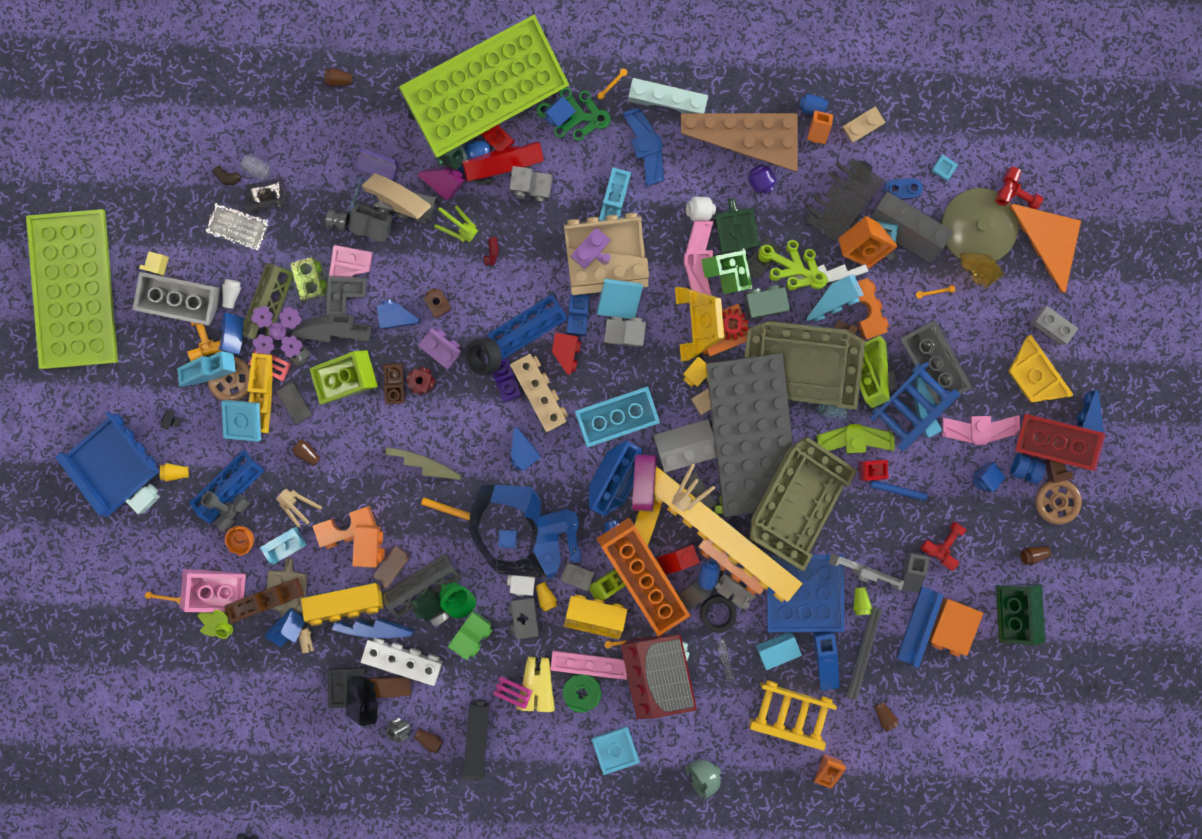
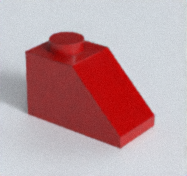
(678, 559)

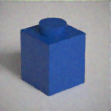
(558, 112)

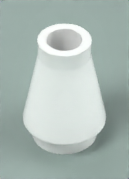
(230, 292)

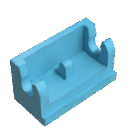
(283, 546)
(778, 650)

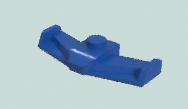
(646, 145)

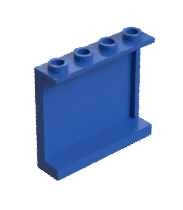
(109, 465)

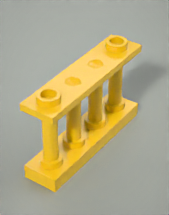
(796, 734)

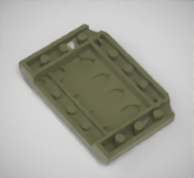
(819, 361)
(799, 501)

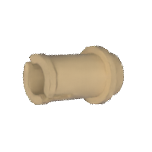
(305, 640)

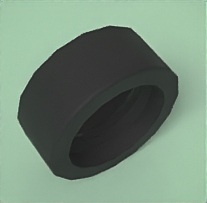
(493, 356)
(718, 628)

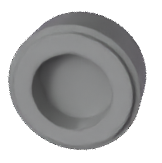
(439, 618)

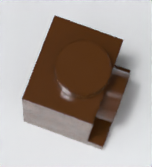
(440, 309)

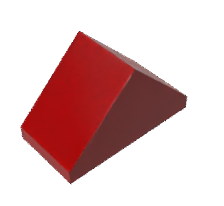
(873, 470)

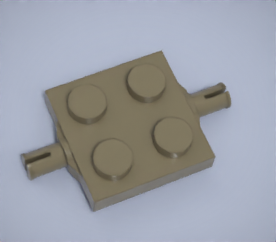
(278, 577)

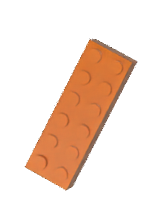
(643, 576)

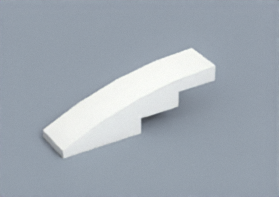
(837, 273)

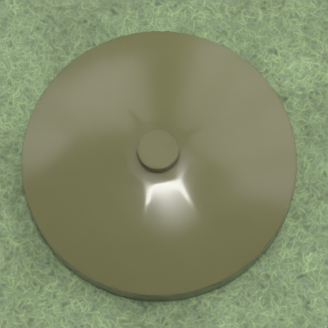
(980, 224)

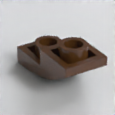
(394, 383)
(391, 686)

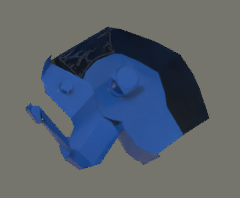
(544, 546)

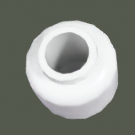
(700, 209)

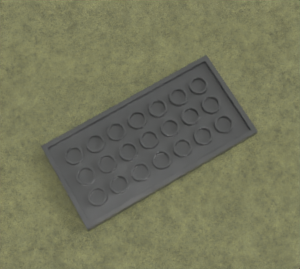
(748, 427)

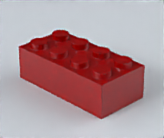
(1060, 442)

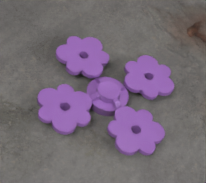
(277, 331)

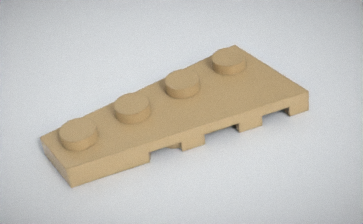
(619, 268)

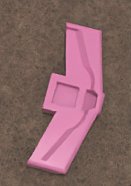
(695, 252)
(980, 429)

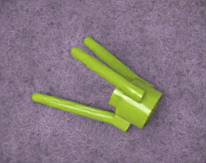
(467, 231)

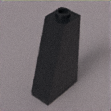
(476, 740)

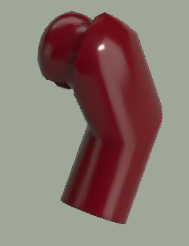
(493, 251)

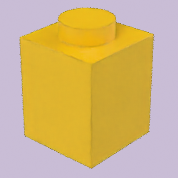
(695, 372)

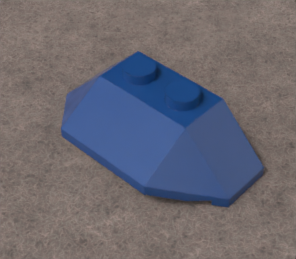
(613, 479)

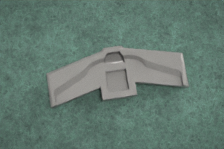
(865, 573)

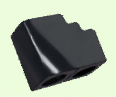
(353, 707)

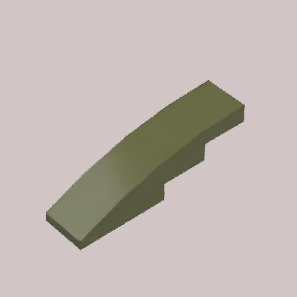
(430, 466)

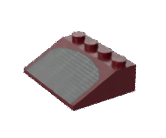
(658, 676)

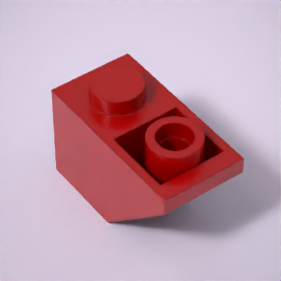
(564, 351)

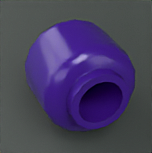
(762, 179)

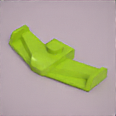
(855, 438)

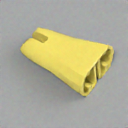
(540, 684)

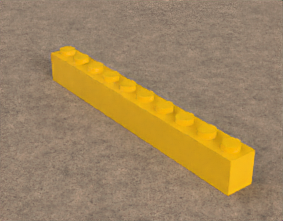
(729, 540)

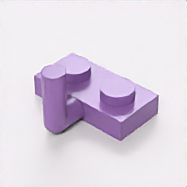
(591, 249)

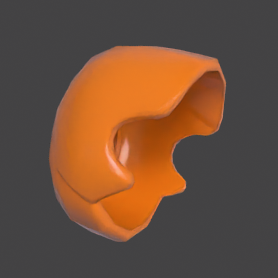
(235, 536)

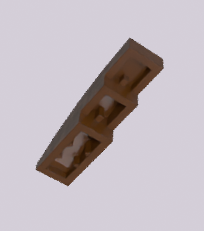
(264, 600)

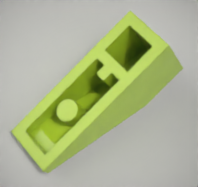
(606, 585)

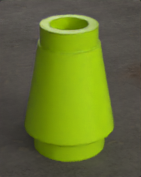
(861, 602)

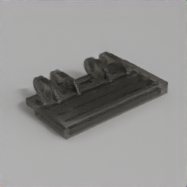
(845, 200)

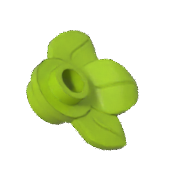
(215, 624)

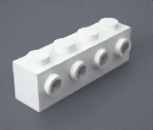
(402, 661)

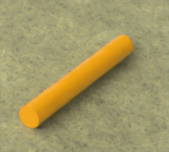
(445, 508)

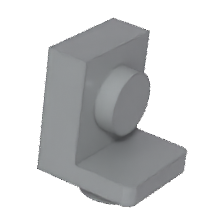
(577, 576)

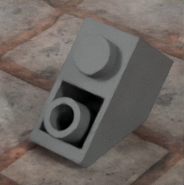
(914, 571)

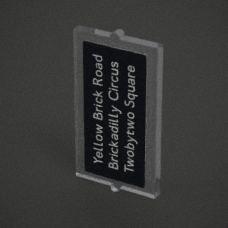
(237, 227)

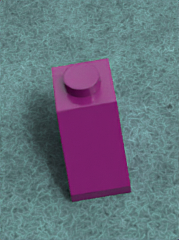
(443, 180)

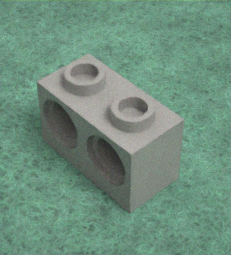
(1054, 325)

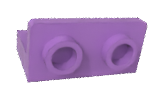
(440, 348)

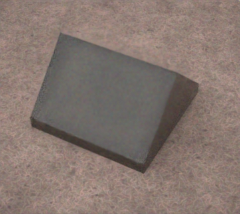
(266, 196)

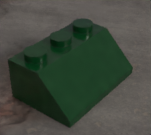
(1020, 614)

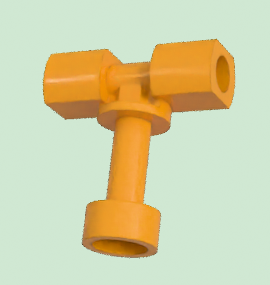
(206, 346)

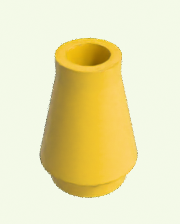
(173, 472)
(545, 596)

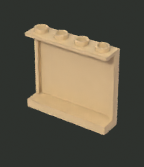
(625, 239)

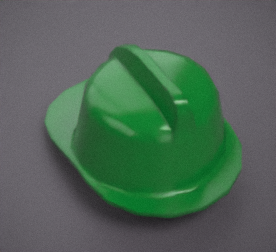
(456, 600)

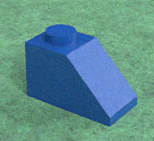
(394, 315)
(522, 451)

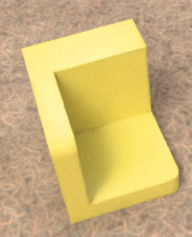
(155, 263)

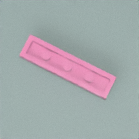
(588, 664)

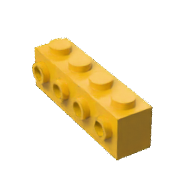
(342, 603)

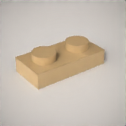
(863, 124)

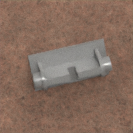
(727, 586)

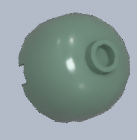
(705, 777)

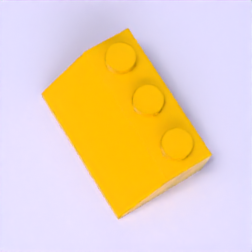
(595, 617)

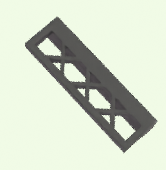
(418, 584)

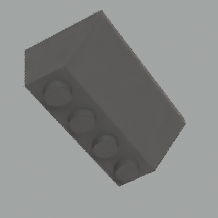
(915, 229)
(930, 346)

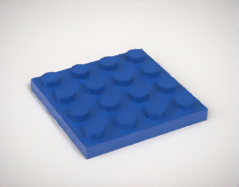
(815, 605)

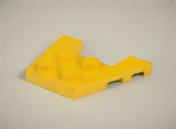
(705, 321)

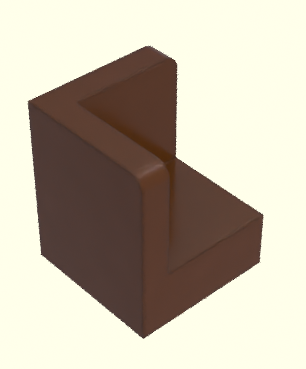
(1057, 471)

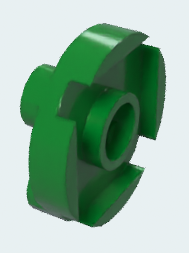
(588, 701)

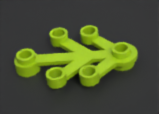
(794, 268)

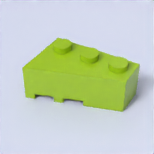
(874, 375)

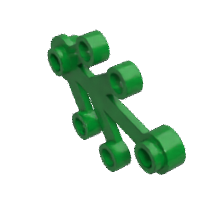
(579, 116)

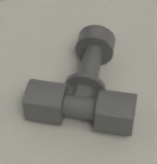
(227, 510)

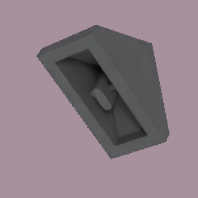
(693, 594)

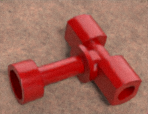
(1013, 189)
(941, 551)

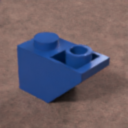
(988, 477)

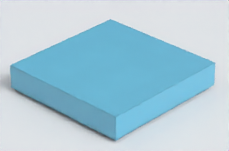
(619, 298)
(241, 420)
(615, 750)

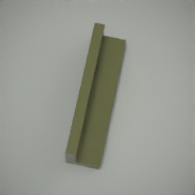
(263, 296)

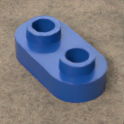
(903, 188)

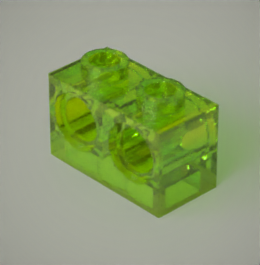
(303, 281)

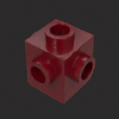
(428, 381)

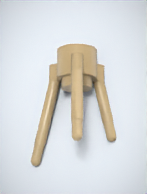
(682, 499)
(287, 502)

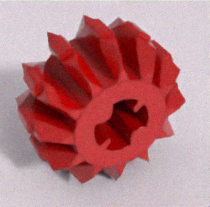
(739, 324)

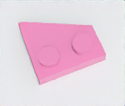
(349, 261)

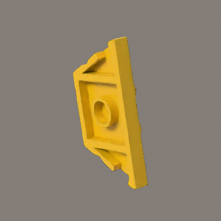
(1036, 374)

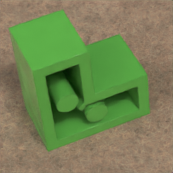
(732, 271)
(468, 637)

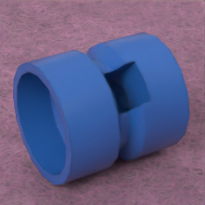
(1032, 470)

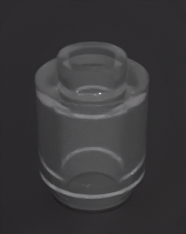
(255, 167)

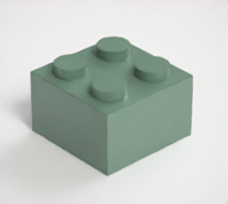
(766, 303)

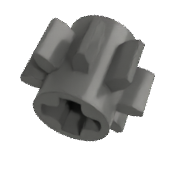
(398, 730)

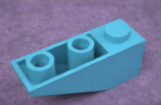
(838, 294)

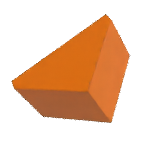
(829, 771)

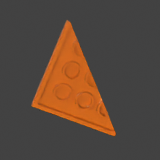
(1052, 239)

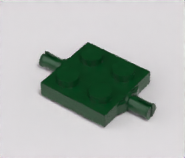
(736, 229)

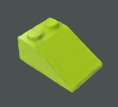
(343, 377)

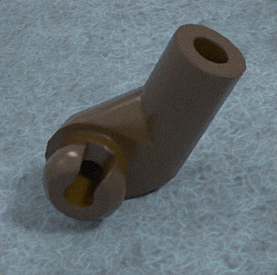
(226, 178)

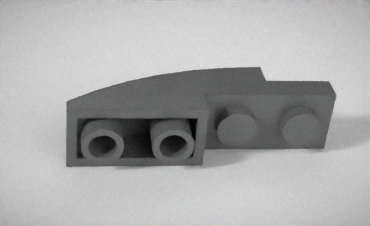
(327, 326)

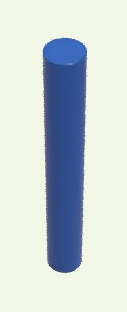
(898, 490)

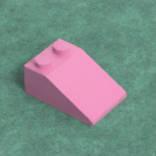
(210, 590)

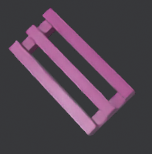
(500, 687)

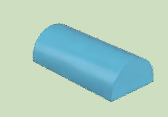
(617, 417)

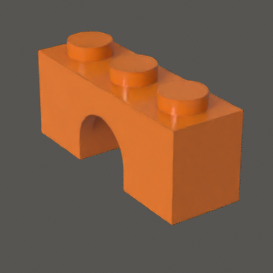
(875, 323)
(329, 534)

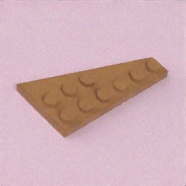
(754, 135)

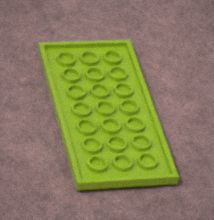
(484, 86)
(72, 289)

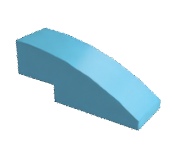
(206, 369)
(934, 428)

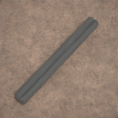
(864, 652)

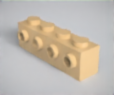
(538, 392)

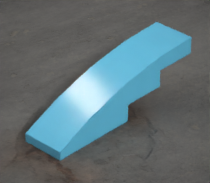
(615, 193)

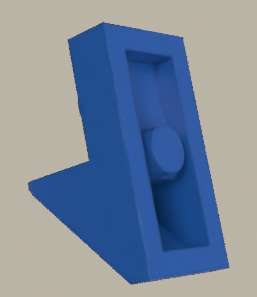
(286, 628)

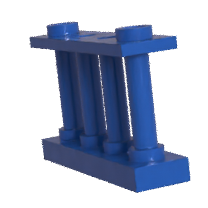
(932, 410)

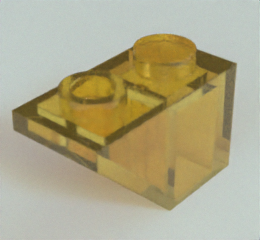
(983, 267)

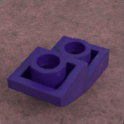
(507, 382)

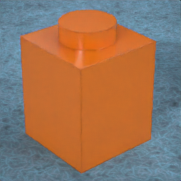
(819, 127)

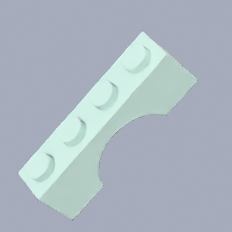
(661, 95)

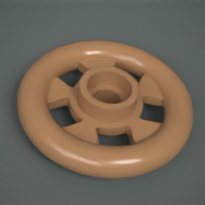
(242, 368)
(1071, 512)

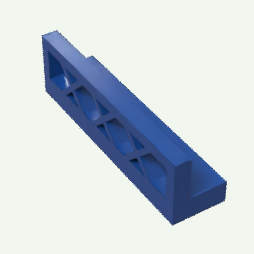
(529, 328)
(228, 489)
(920, 626)

